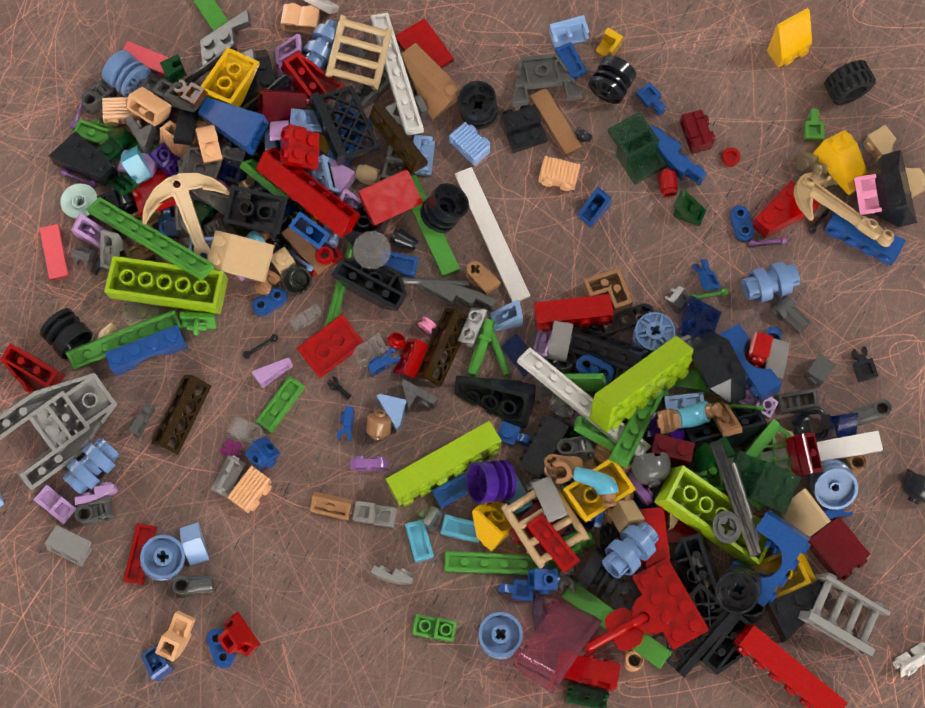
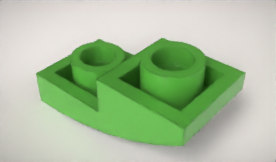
(434, 628)

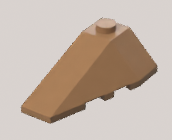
(430, 81)

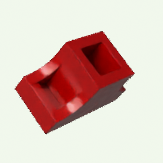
(238, 636)

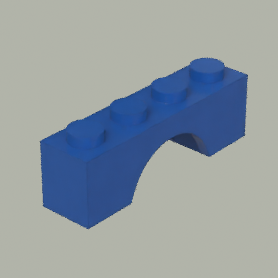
(847, 232)
(128, 356)
(761, 382)

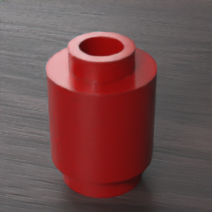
(667, 182)

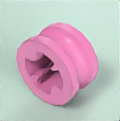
(426, 325)

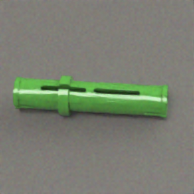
(483, 340)

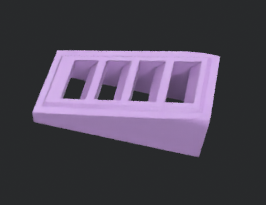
(271, 372)

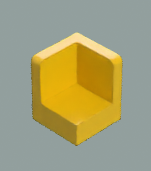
(610, 43)

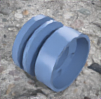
(124, 72)
(648, 324)

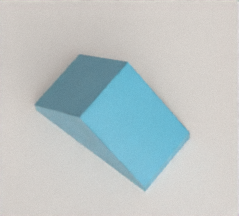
(135, 165)

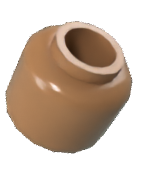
(378, 425)

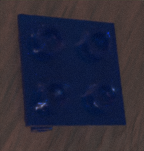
(698, 318)

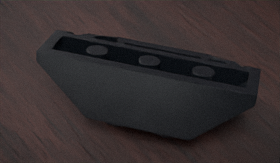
(263, 77)
(893, 190)
(379, 286)
(719, 367)
(752, 425)
(695, 564)

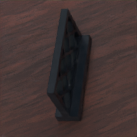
(328, 125)
(706, 640)

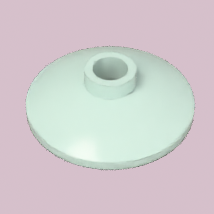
(74, 195)

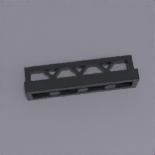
(606, 348)

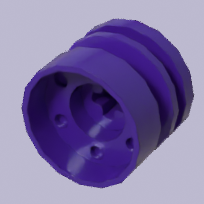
(491, 481)

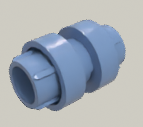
(320, 47)
(763, 283)
(84, 473)
(624, 555)

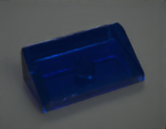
(514, 349)

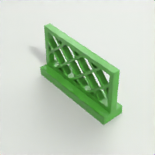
(762, 441)

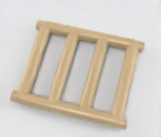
(335, 54)
(530, 543)

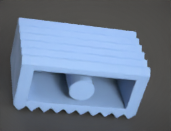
(470, 143)

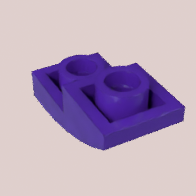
(165, 159)

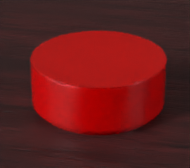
(730, 157)

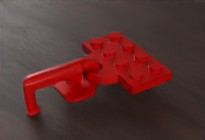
(665, 604)

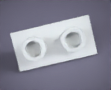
(909, 665)

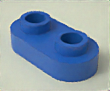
(741, 222)
(270, 302)
(596, 366)
(217, 650)

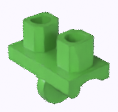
(197, 321)

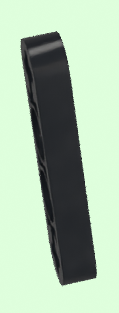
(619, 324)

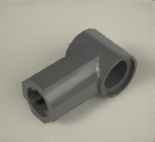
(787, 310)
(870, 413)
(195, 585)

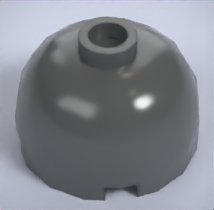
(651, 469)

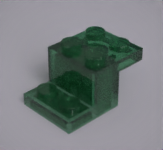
(637, 148)
(766, 482)

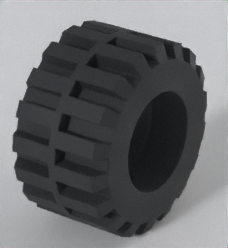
(850, 82)

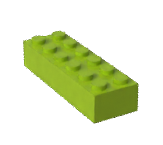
(165, 285)
(641, 384)
(443, 464)
(696, 505)

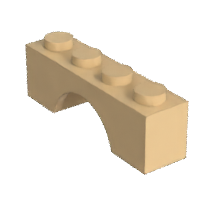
(881, 143)

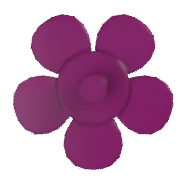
(231, 449)

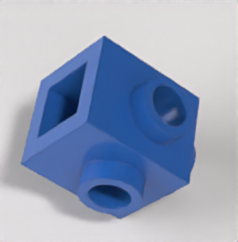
(262, 453)
(543, 579)

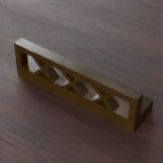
(397, 138)
(440, 339)
(176, 409)

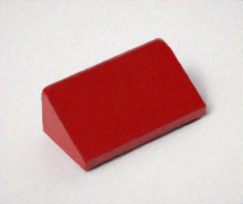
(411, 358)

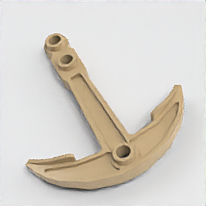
(810, 188)
(184, 202)

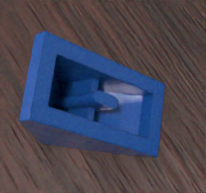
(595, 207)
(156, 665)

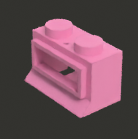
(867, 194)

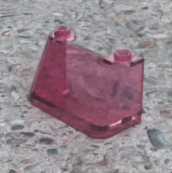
(556, 644)

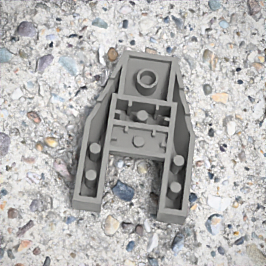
(65, 419)

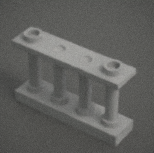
(829, 625)

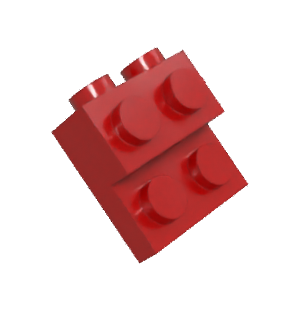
(299, 147)

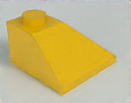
(491, 524)

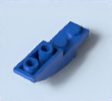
(670, 151)

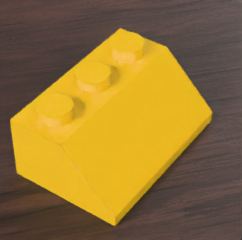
(585, 499)

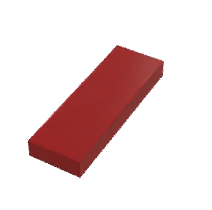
(553, 543)
(134, 572)

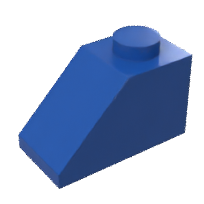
(309, 230)

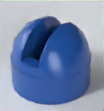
(775, 330)

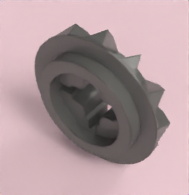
(731, 522)
(622, 589)

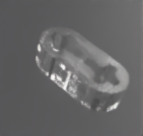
(306, 317)

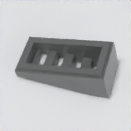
(813, 392)

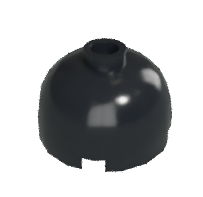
(913, 486)

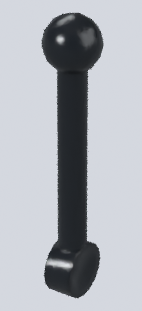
(812, 229)
(247, 354)

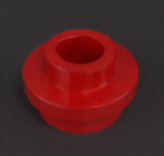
(324, 250)
(396, 340)

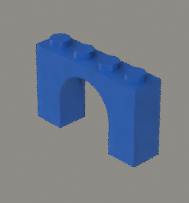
(790, 542)

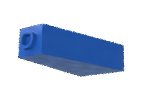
(235, 123)

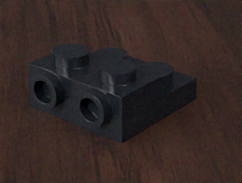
(523, 128)

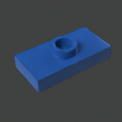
(571, 60)
(403, 263)
(451, 491)

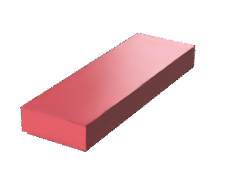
(147, 57)
(54, 252)

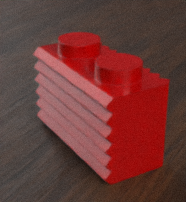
(759, 349)

